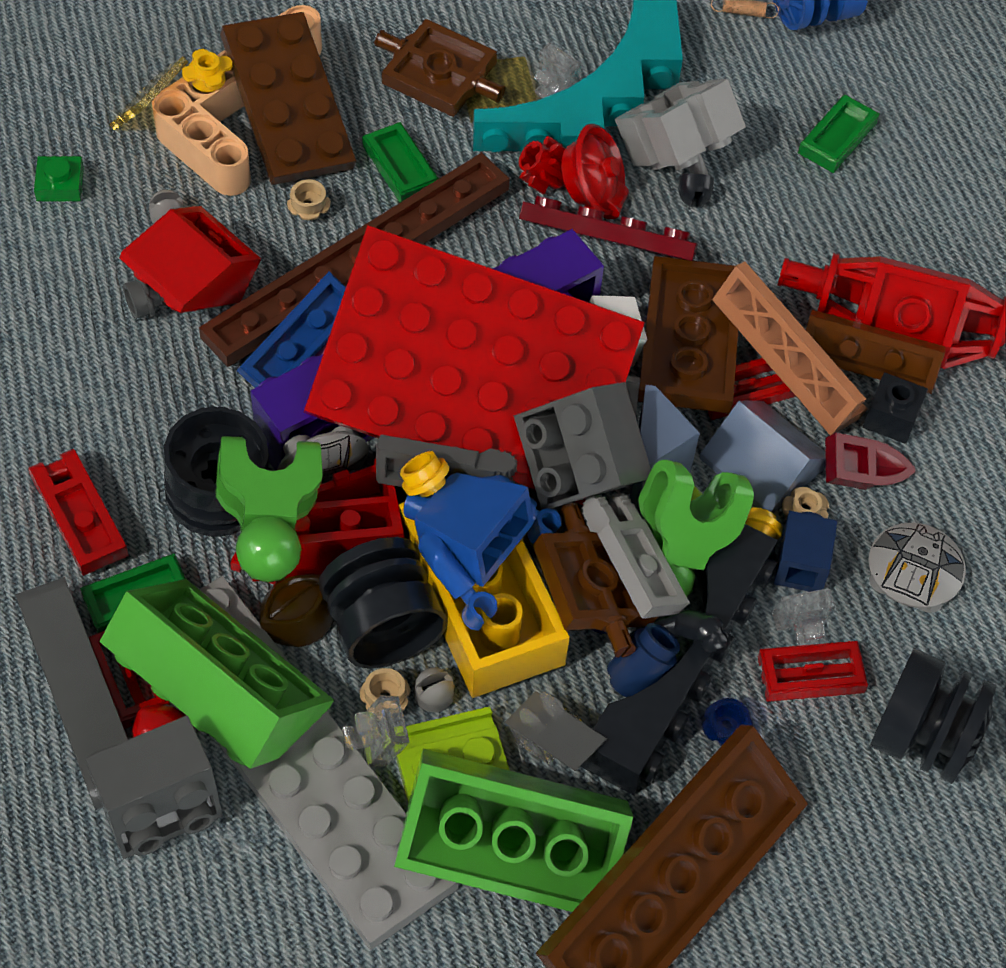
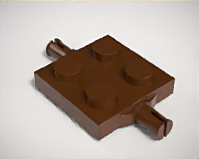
(439, 67)
(586, 582)

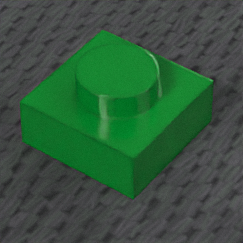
(59, 178)

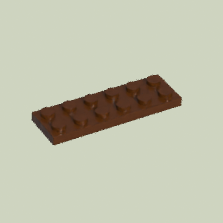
(682, 863)

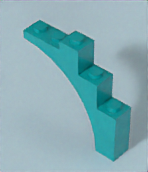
(644, 59)

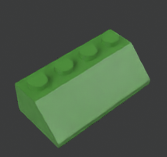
(214, 671)
(510, 831)

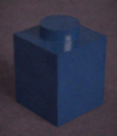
(805, 551)

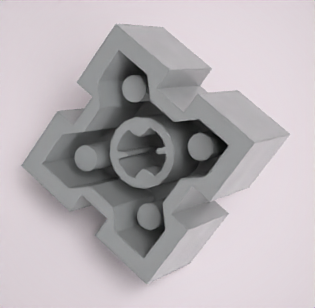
(680, 125)

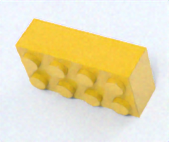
(521, 636)

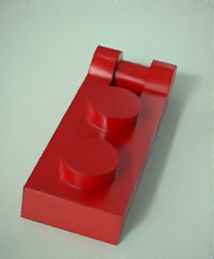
(79, 512)

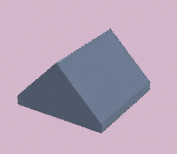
(664, 435)
(765, 451)

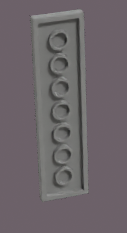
(338, 816)

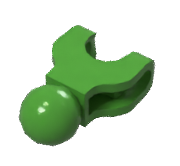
(267, 505)
(697, 528)

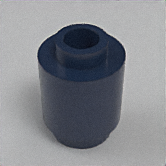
(649, 663)

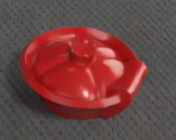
(595, 171)

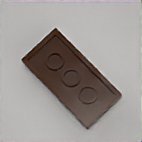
(287, 98)
(688, 336)

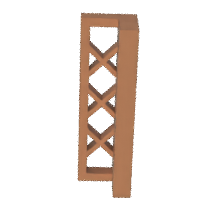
(790, 350)

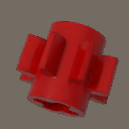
(542, 164)

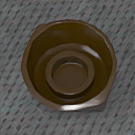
(295, 611)

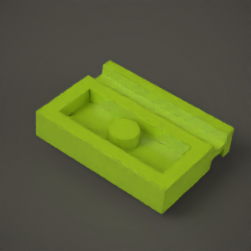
(461, 735)

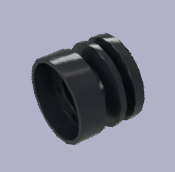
(192, 463)
(382, 602)
(934, 716)

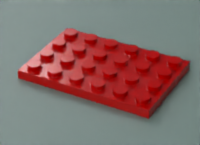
(458, 349)

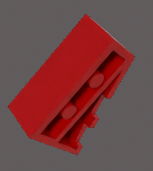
(346, 514)

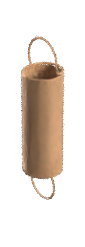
(746, 7)

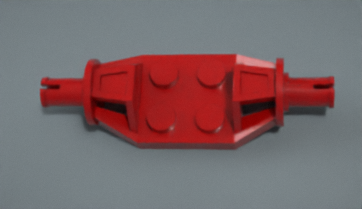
(907, 302)

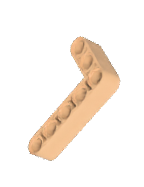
(192, 126)

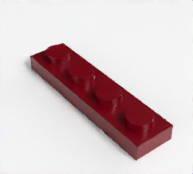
(591, 223)

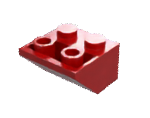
(192, 260)

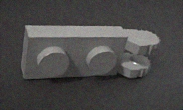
(635, 555)

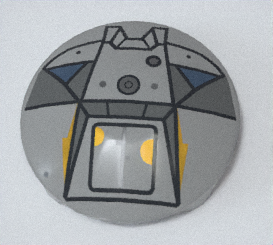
(339, 451)
(916, 566)

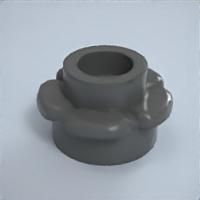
(141, 298)

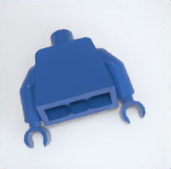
(472, 530)

